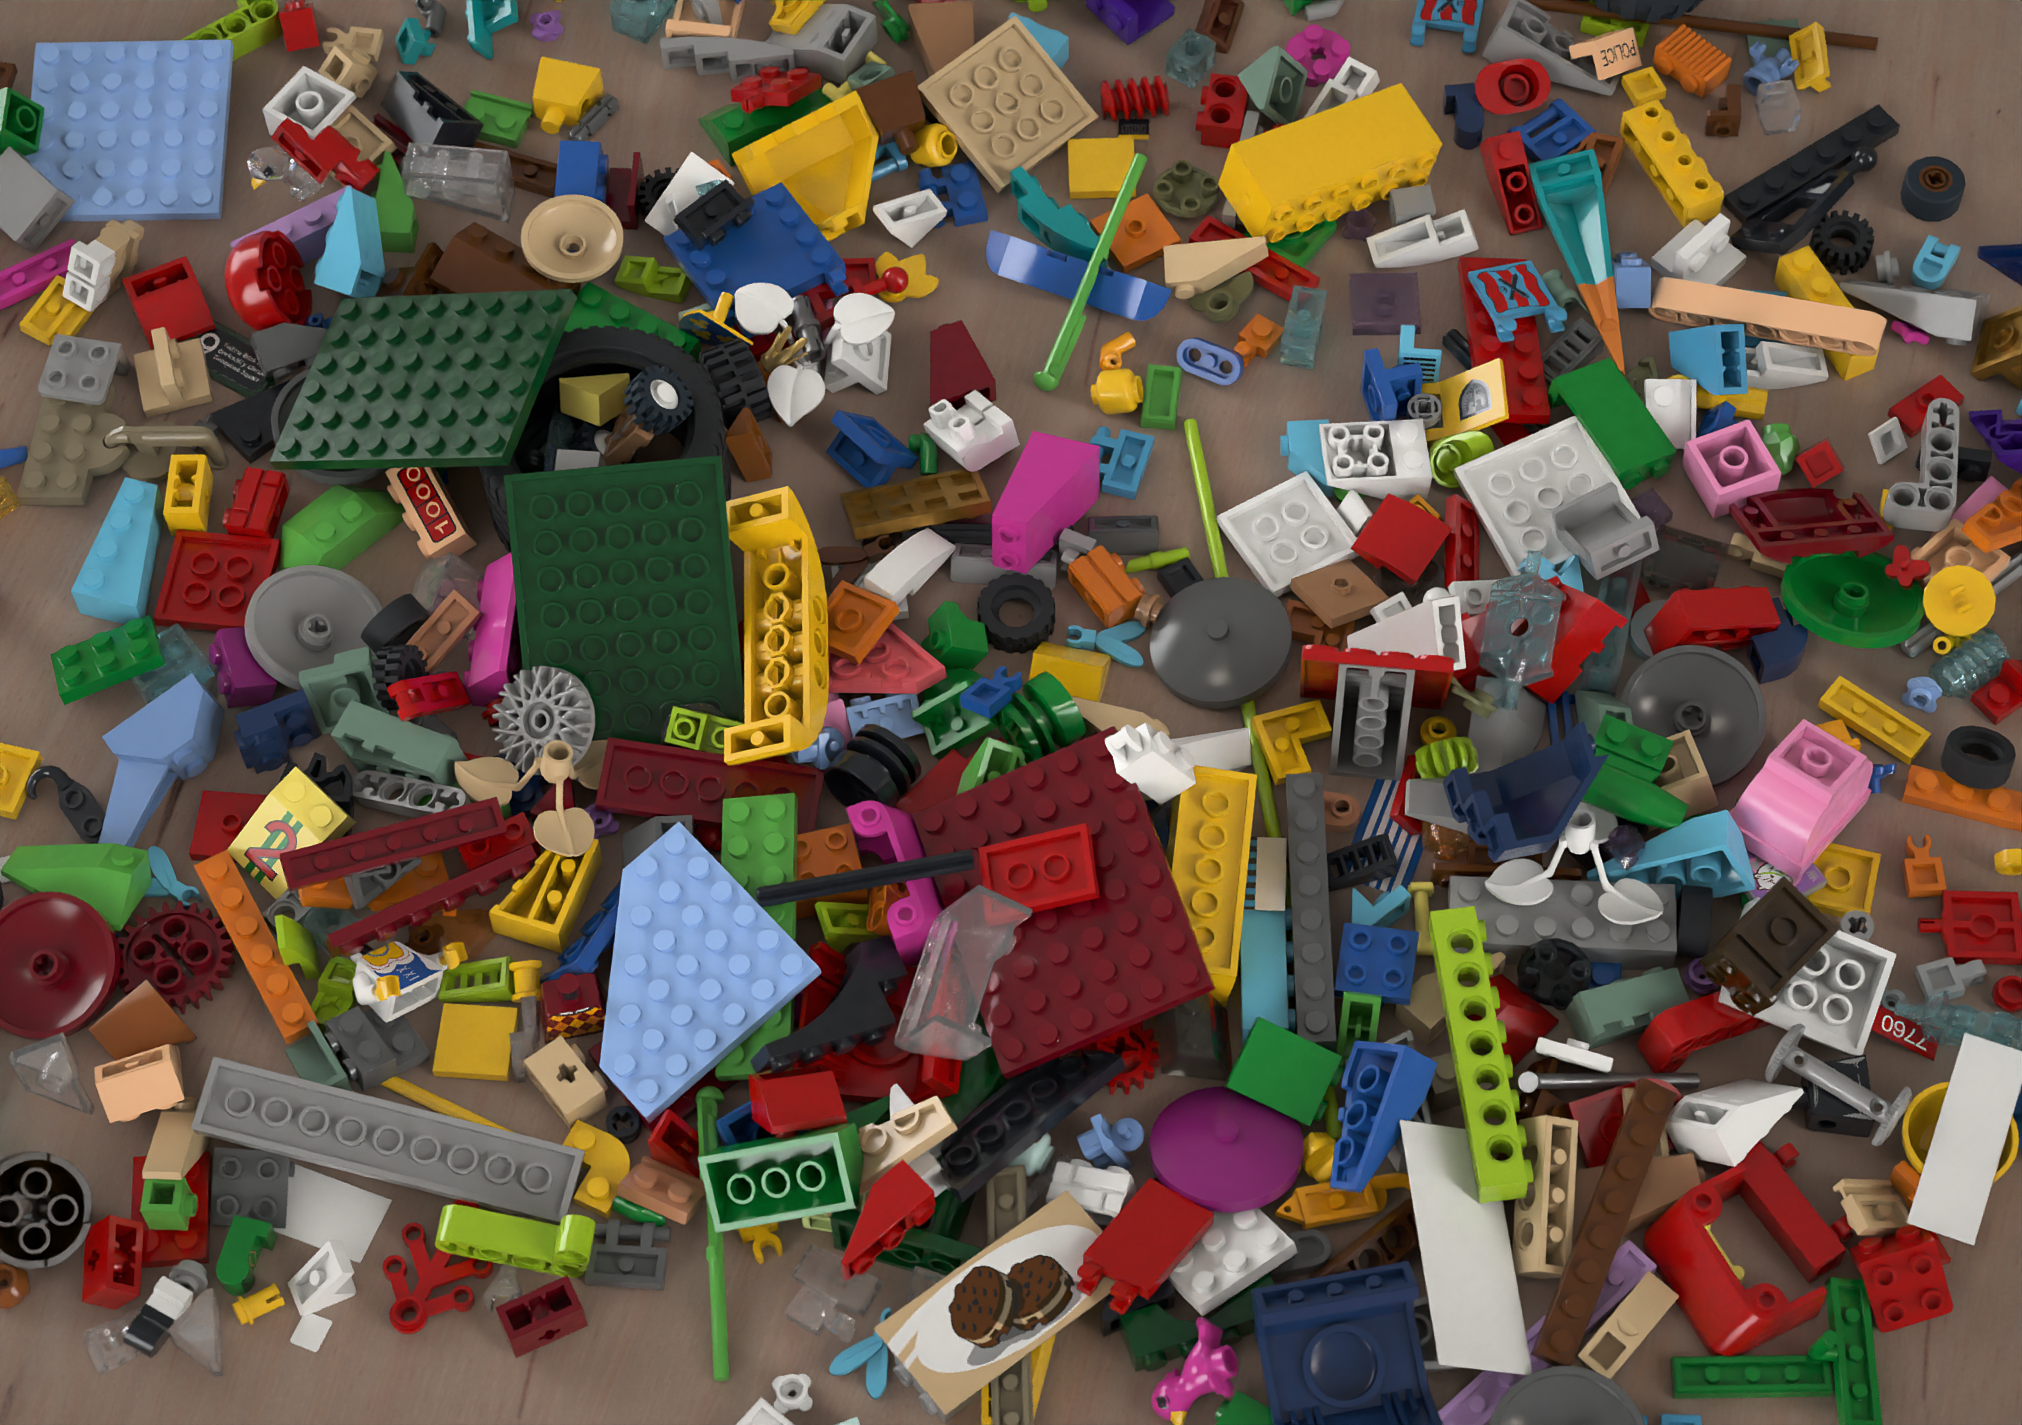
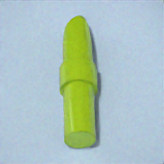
(1157, 560)

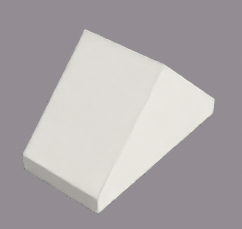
(911, 216)

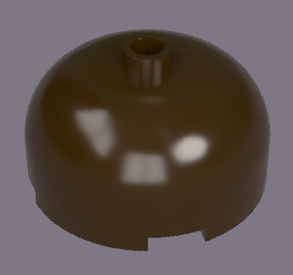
(56, 1214)

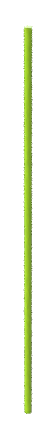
(1248, 709)

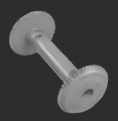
(1838, 1084)

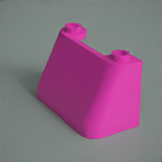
(895, 838)

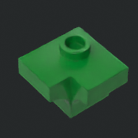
(955, 638)

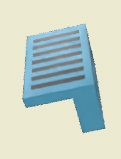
(1428, 358)

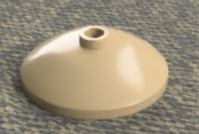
(569, 225)

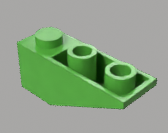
(395, 210)

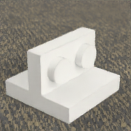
(1700, 254)
(859, 363)

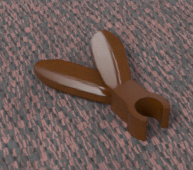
(854, 559)

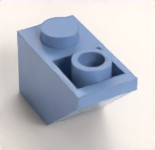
(1631, 280)

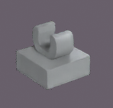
(1074, 545)

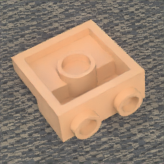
(1954, 548)

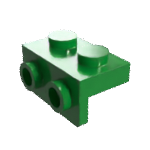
(949, 724)

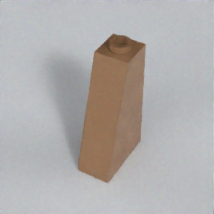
(941, 31)
(1663, 1185)

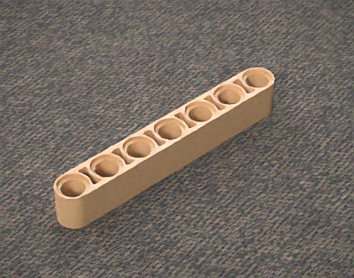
(1768, 316)

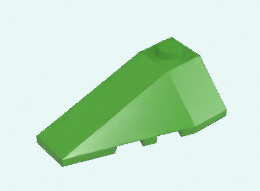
(101, 874)

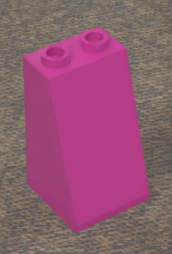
(1045, 494)

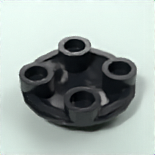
(1554, 972)

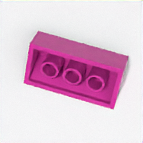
(497, 639)

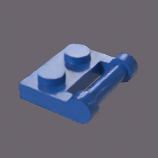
(1558, 138)

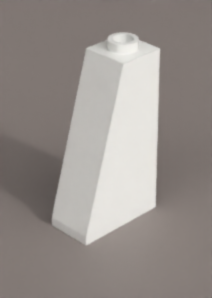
(1421, 630)

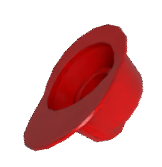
(1512, 86)

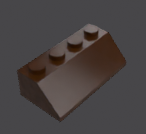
(488, 263)

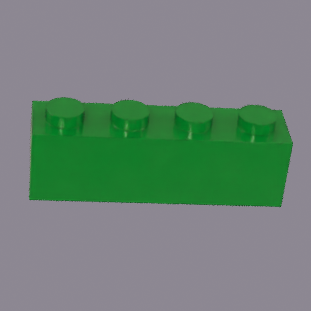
(783, 1177)

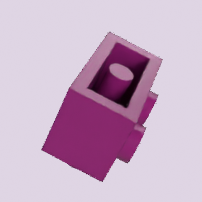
(238, 672)

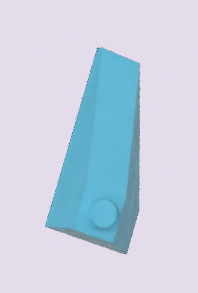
(1696, 853)

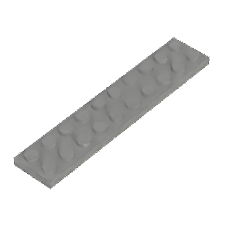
(388, 1141)

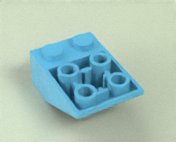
(354, 248)

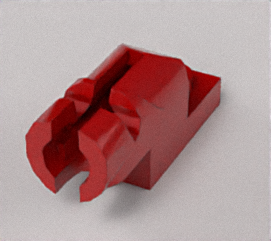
(325, 155)

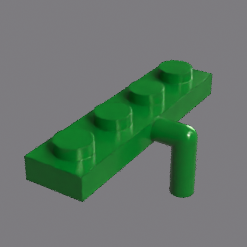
(1852, 1352)

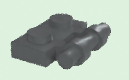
(628, 1265)

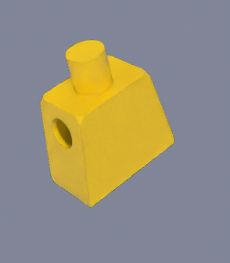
(564, 92)

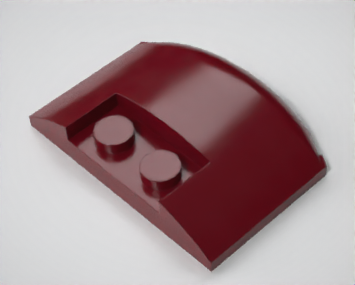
(1810, 523)

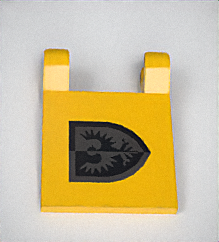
(1469, 400)

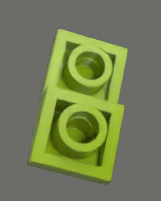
(698, 730)

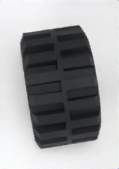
(736, 380)

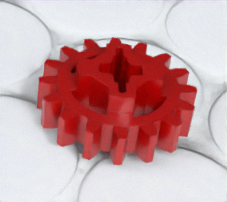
(1138, 1058)

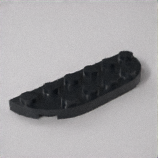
(1021, 1116)

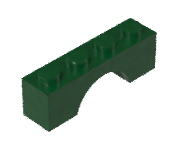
(1157, 1337)

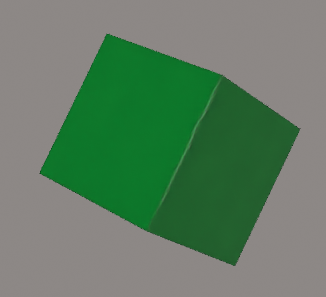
(19, 122)

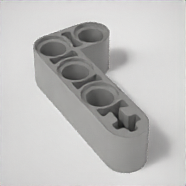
(1930, 493)

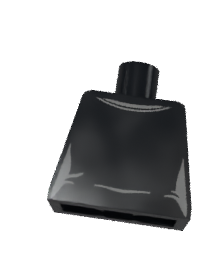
(1829, 1113)

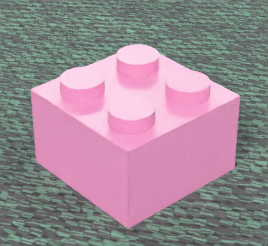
(1730, 467)

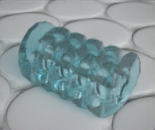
(1970, 664)

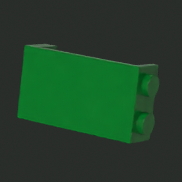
(1615, 421)

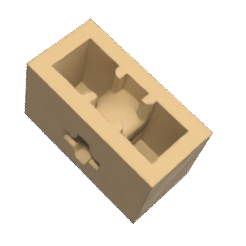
(549, 1073)

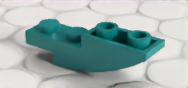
(1054, 226)

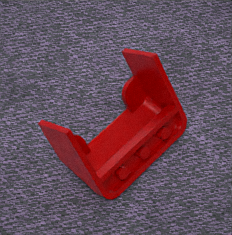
(1709, 1292)

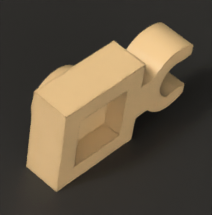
(365, 39)

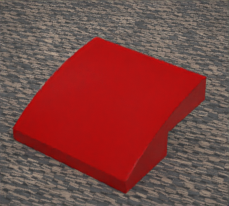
(1401, 538)

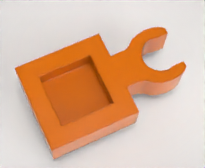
(1922, 873)

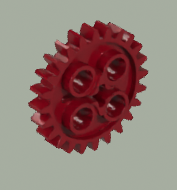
(201, 937)

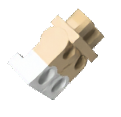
(100, 266)

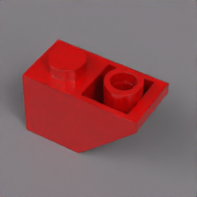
(299, 25)

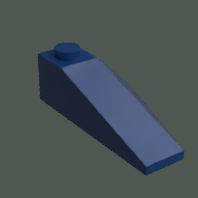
(1382, 1088)

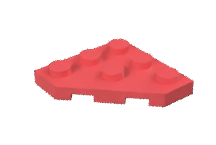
(891, 666)

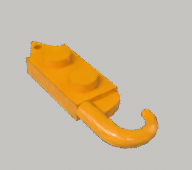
(1323, 1205)

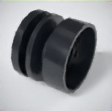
(872, 768)

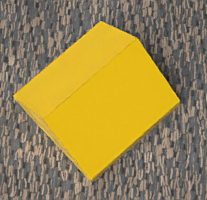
(1078, 670)

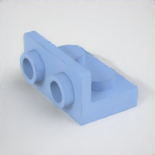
(890, 712)

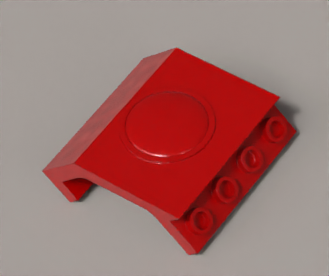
(871, 1071)

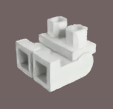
(972, 433)

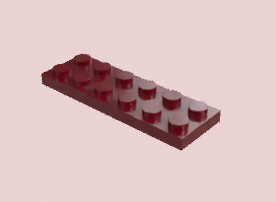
(681, 781)

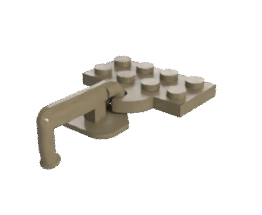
(87, 441)

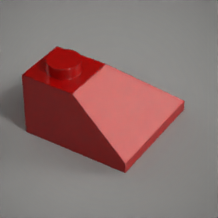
(1522, 1017)

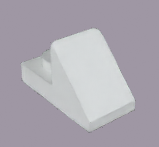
(323, 1279)

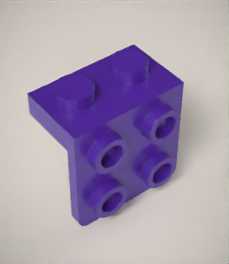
(1131, 17)

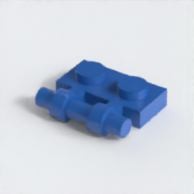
(962, 190)

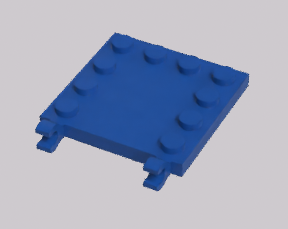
(773, 247)

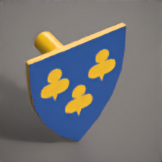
(710, 325)

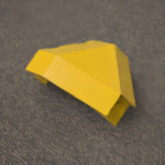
(821, 162)

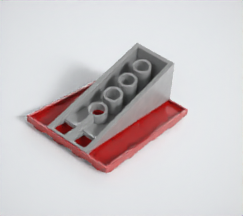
(1372, 703)

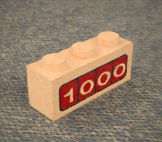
(430, 511)

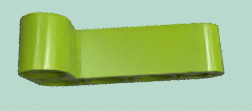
(247, 27)
(517, 1240)

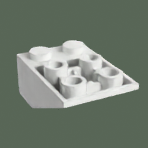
(1377, 457)
(1728, 1119)

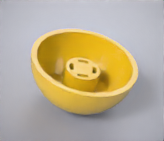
(1921, 1122)

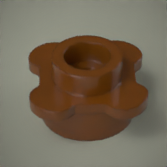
(433, 935)

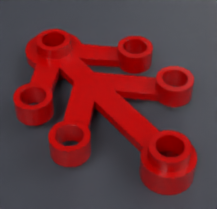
(430, 1275)

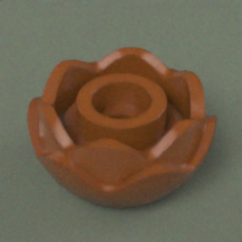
(17, 1285)

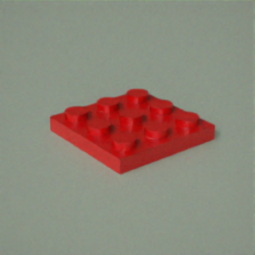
(213, 579)

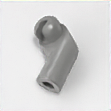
(1322, 10)

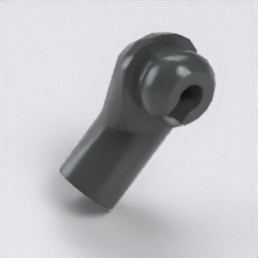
(434, 13)

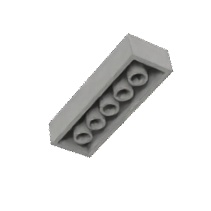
(1571, 916)

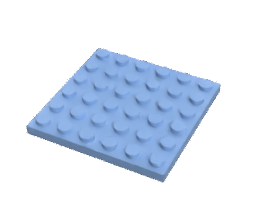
(134, 127)

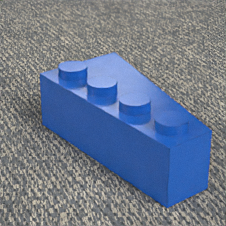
(582, 170)

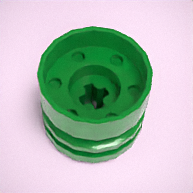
(1040, 718)

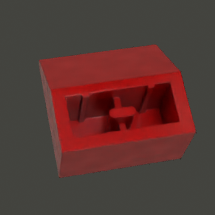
(169, 299)
(796, 1100)

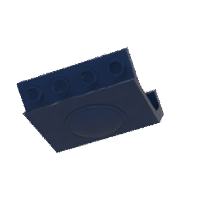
(1344, 1350)

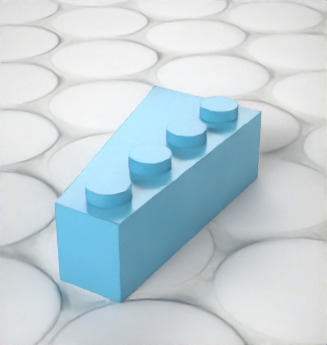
(122, 558)

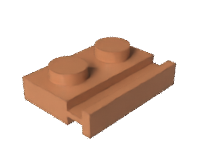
(663, 1190)

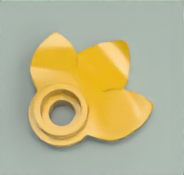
(915, 266)

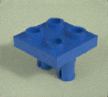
(1377, 962)

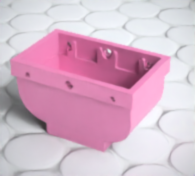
(1802, 798)

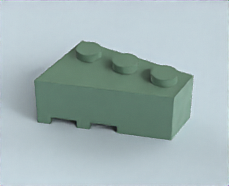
(395, 747)
(1624, 1006)

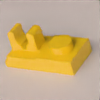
(1810, 50)

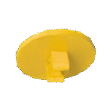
(1959, 600)

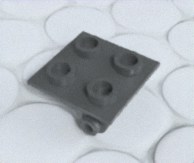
(250, 1186)

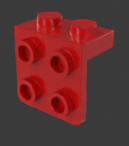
(1902, 1277)

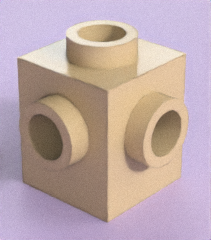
(349, 69)

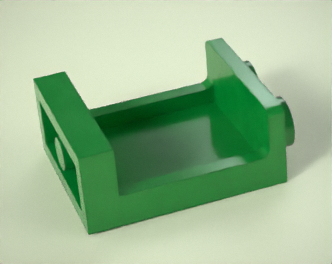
(1285, 1072)

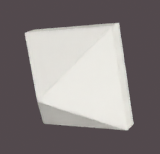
(1887, 440)

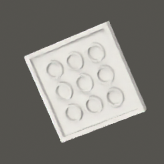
(1528, 479)

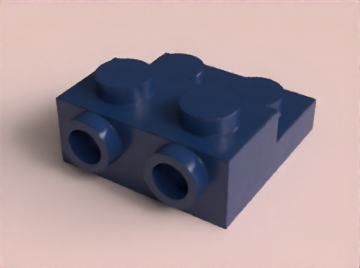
(274, 728)

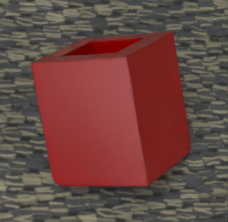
(1820, 462)

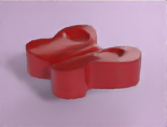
(1905, 568)

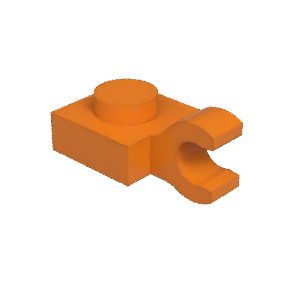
(1258, 338)

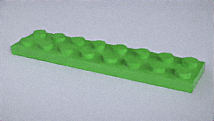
(757, 853)

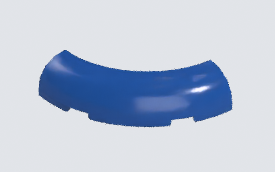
(1063, 273)

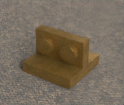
(2000, 347)

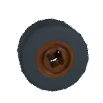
(1932, 188)

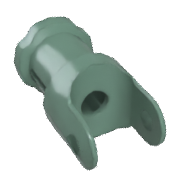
(1562, 295)

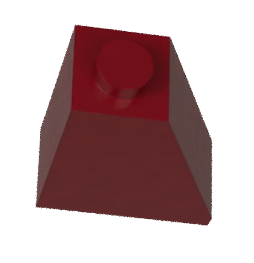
(957, 366)

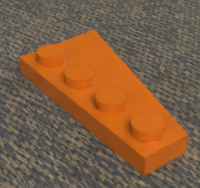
(1997, 522)
(420, 879)

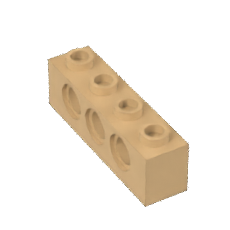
(1547, 1213)

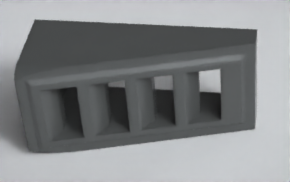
(1582, 338)

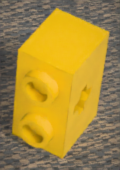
(188, 493)

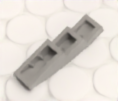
(724, 55)

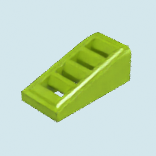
(498, 990)

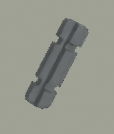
(593, 118)

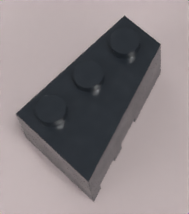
(429, 113)

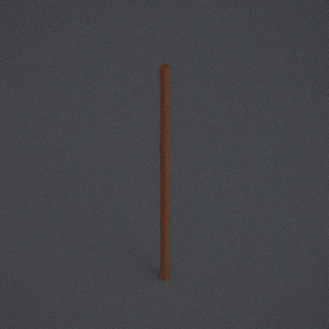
(1709, 24)

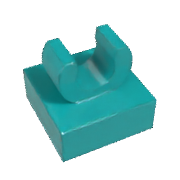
(412, 41)

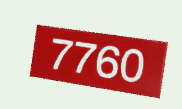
(1903, 1032)

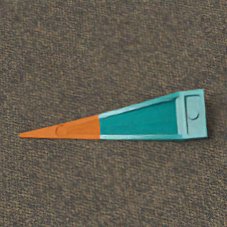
(1574, 208)

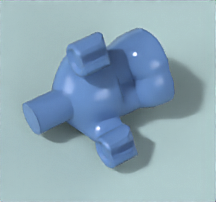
(1767, 68)

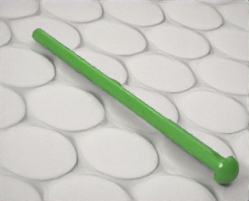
(1074, 321)
(708, 1136)

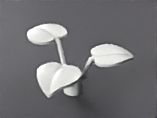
(800, 388)
(1526, 883)

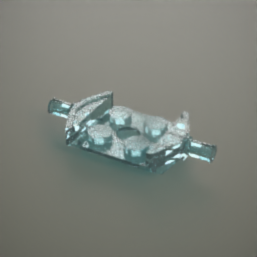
(1524, 657)
(1949, 1023)

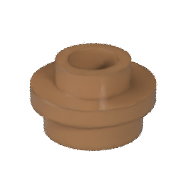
(1148, 609)

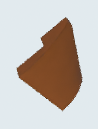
(140, 1024)

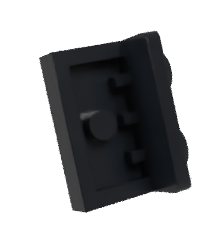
(714, 214)

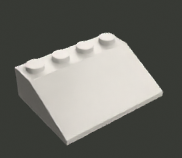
(1832, 993)

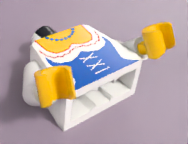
(399, 979)

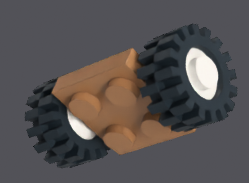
(653, 401)

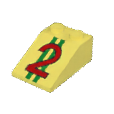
(288, 819)

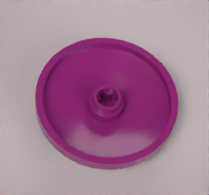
(1225, 1150)

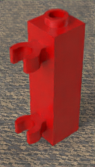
(1789, 1215)

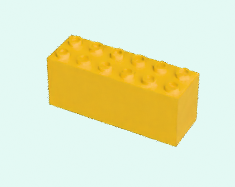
(1329, 163)
(1210, 864)

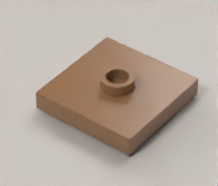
(1338, 592)

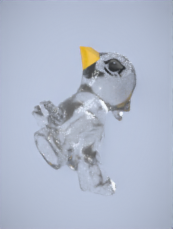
(269, 165)

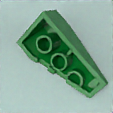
(734, 129)

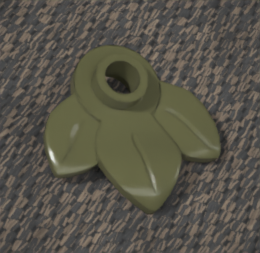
(1223, 300)
(1478, 701)

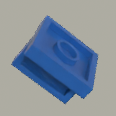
(1388, 390)
(868, 449)

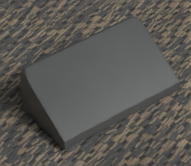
(1125, 534)

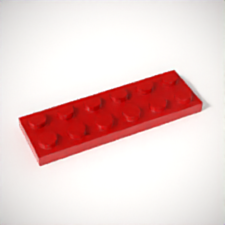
(1521, 357)

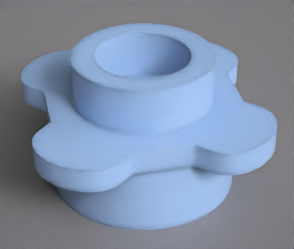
(1922, 694)

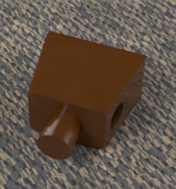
(895, 110)

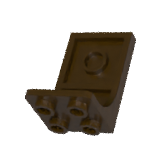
(1767, 947)

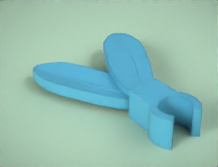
(1110, 641)
(166, 881)
(870, 1350)

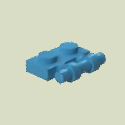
(1127, 463)

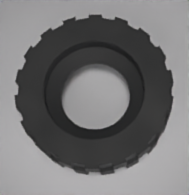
(1016, 588)

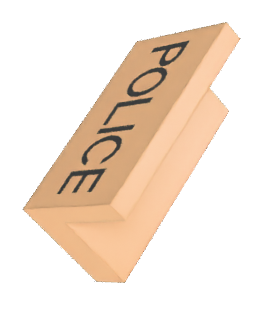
(1611, 52)

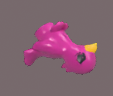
(1204, 1371)

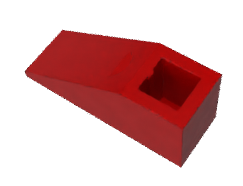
(1511, 182)
(890, 1210)

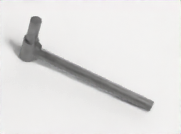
(1528, 1081)

